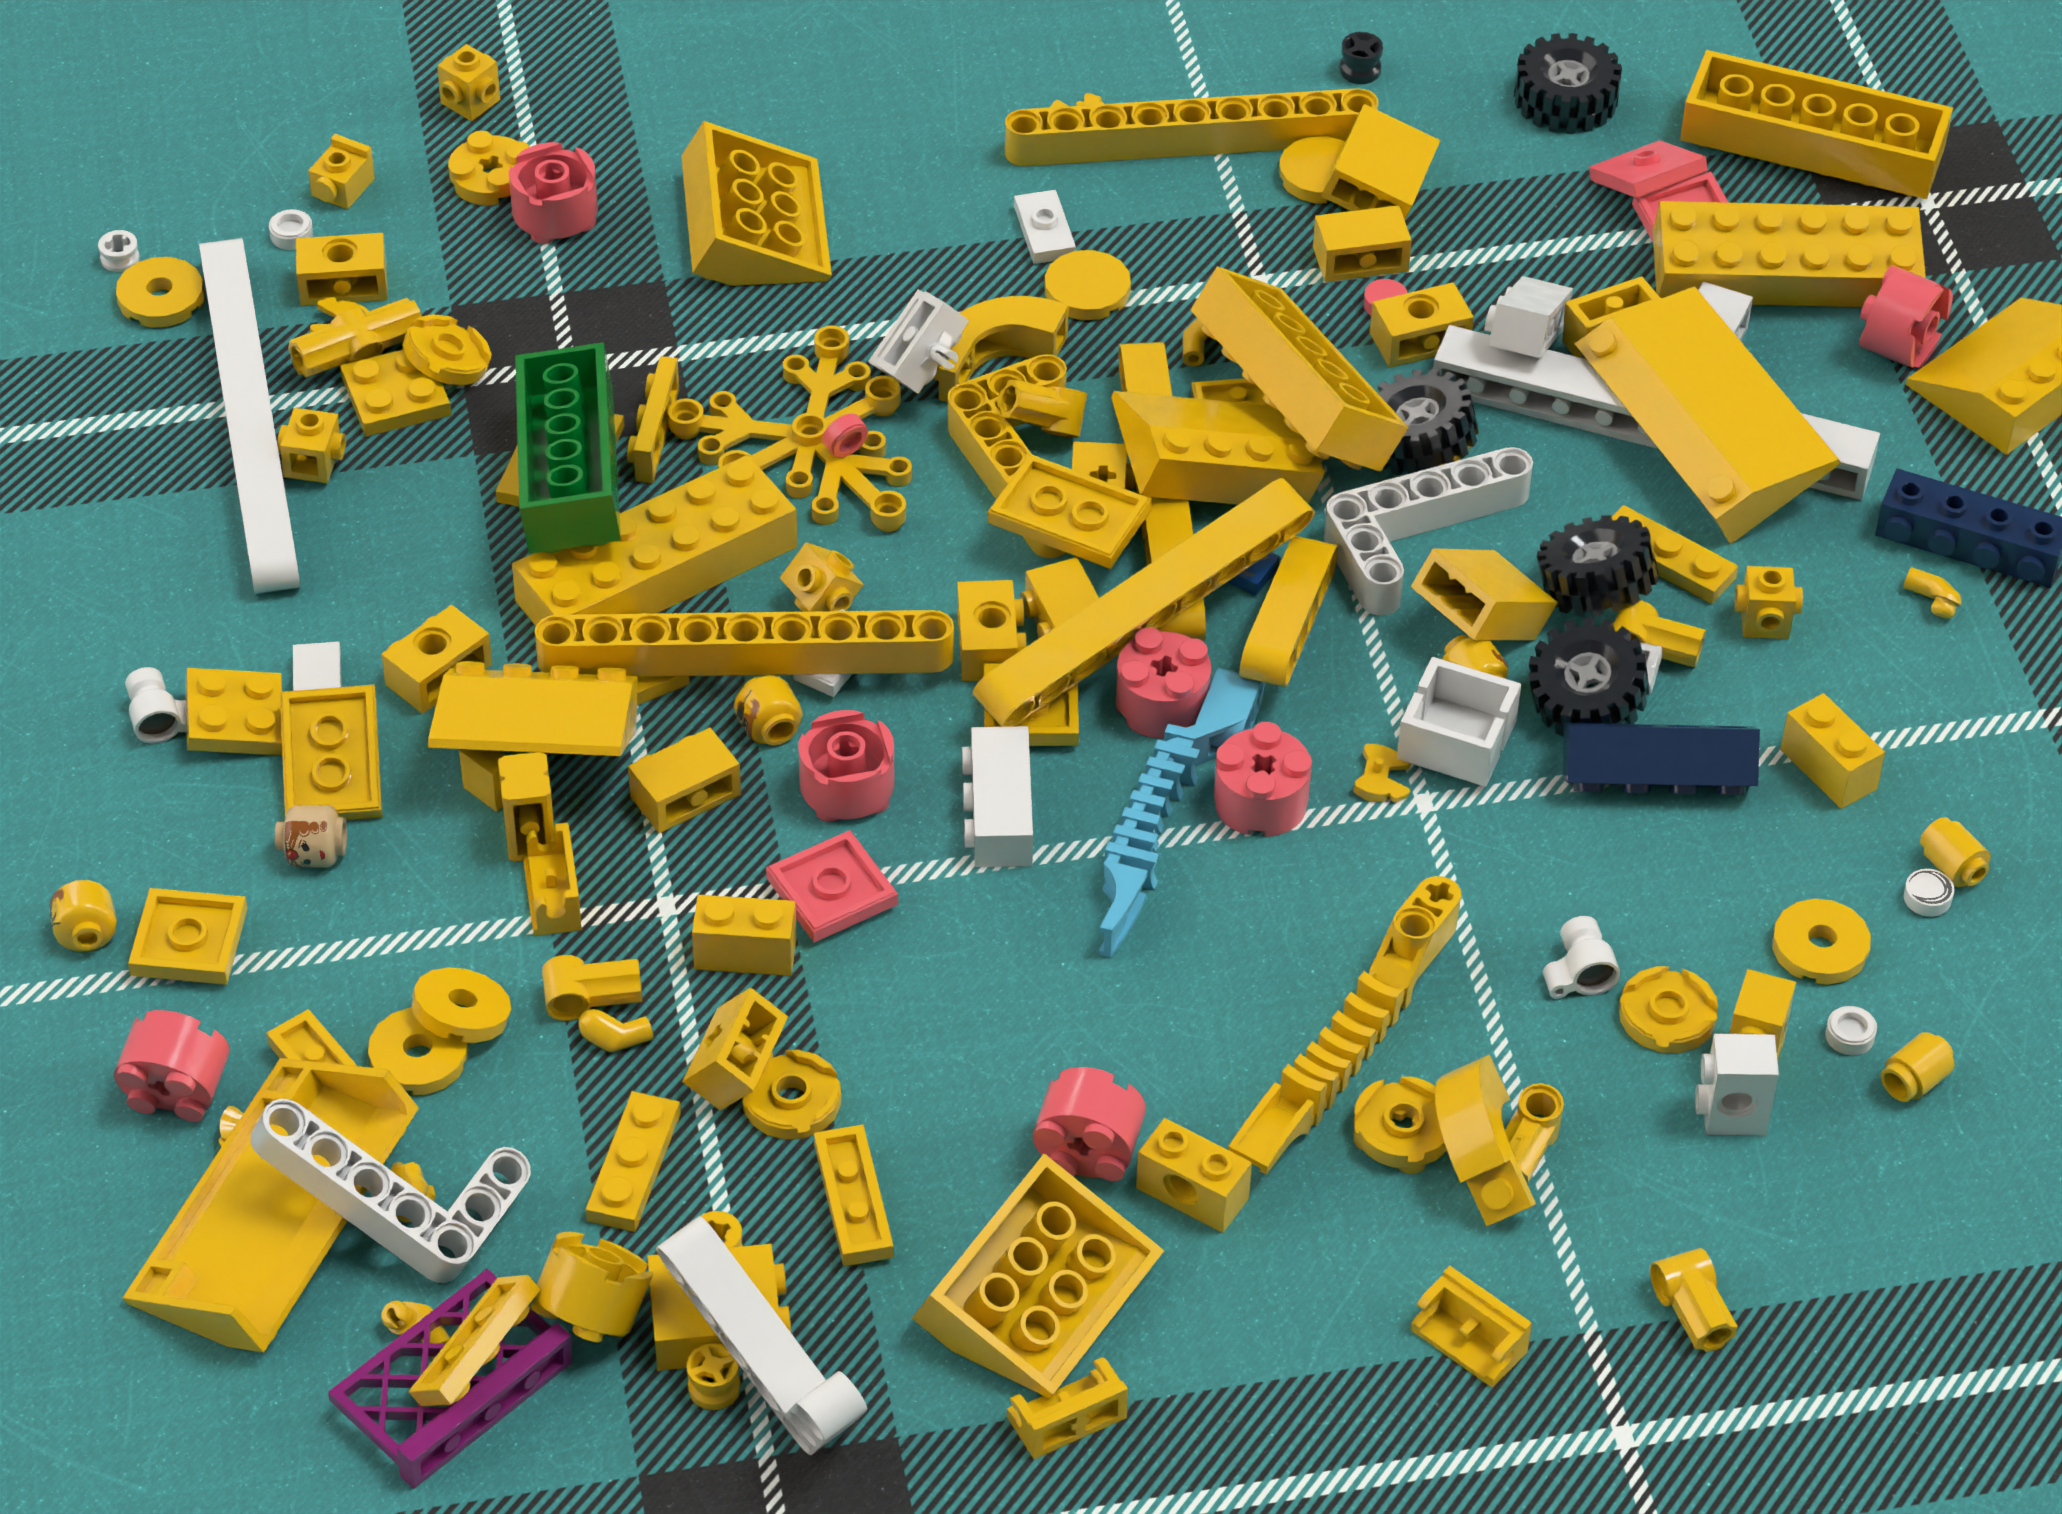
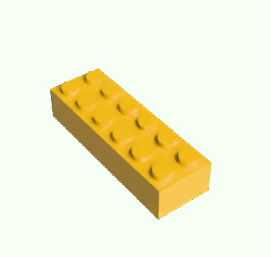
(1816, 124)
(1785, 250)
(1298, 370)
(666, 548)

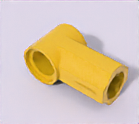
(1052, 408)
(1678, 640)
(576, 986)
(1532, 1135)
(1691, 1288)

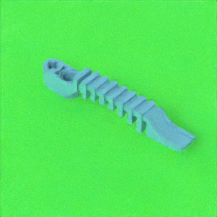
(1130, 858)

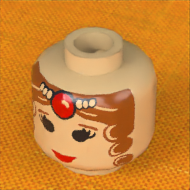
(311, 836)

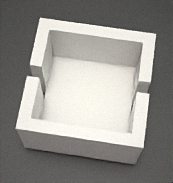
(1458, 721)

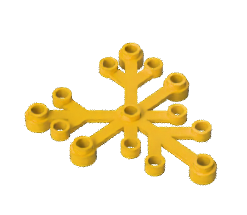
(806, 433)

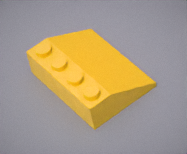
(753, 210)
(2002, 375)
(1211, 448)
(535, 710)
(1039, 1281)

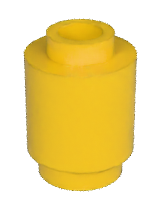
(1955, 852)
(1917, 1067)

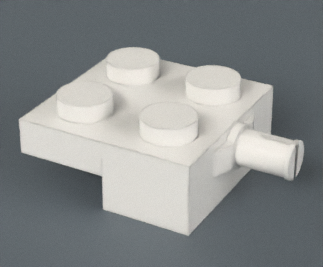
(920, 341)

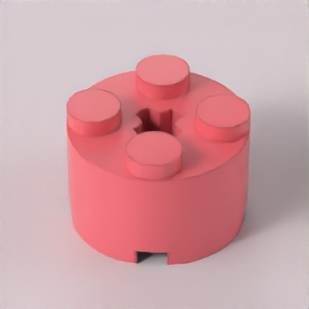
(553, 192)
(1905, 317)
(1162, 681)
(846, 766)
(1262, 780)
(171, 1065)
(1089, 1123)

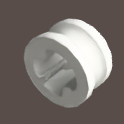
(117, 241)

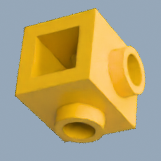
(468, 82)
(311, 445)
(821, 579)
(1768, 602)

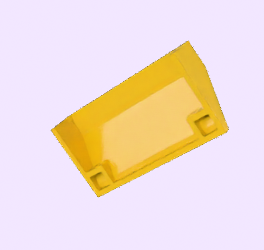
(1709, 408)
(251, 1232)

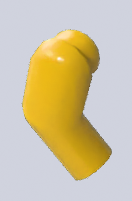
(1193, 344)
(1936, 588)
(612, 1034)
(403, 1315)

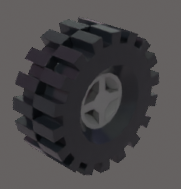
(1567, 83)
(1438, 419)
(1598, 565)
(1583, 657)

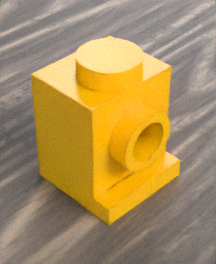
(342, 172)

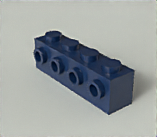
(1971, 527)
(1661, 756)

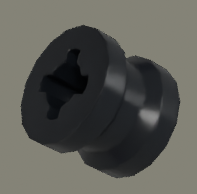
(1361, 57)

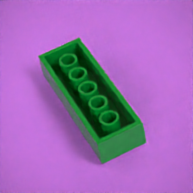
(566, 449)

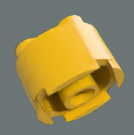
(592, 1286)

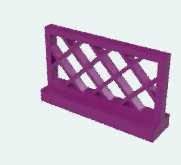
(480, 1409)

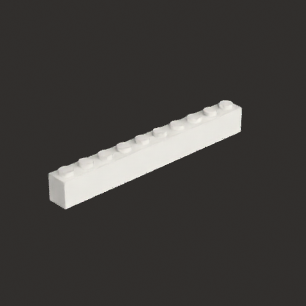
(1574, 395)

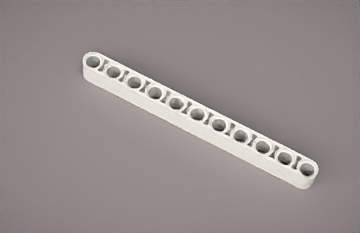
(249, 417)

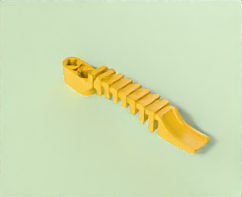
(1311, 1085)

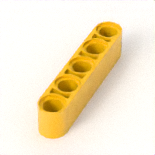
(1288, 611)

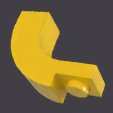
(1005, 328)
(1474, 1135)

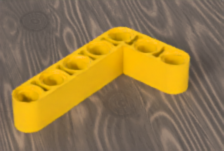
(988, 438)

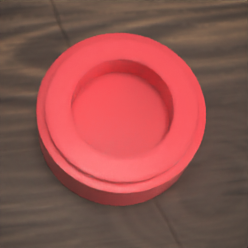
(1380, 290)
(845, 435)

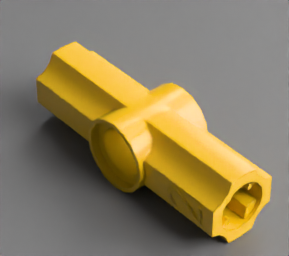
(352, 337)

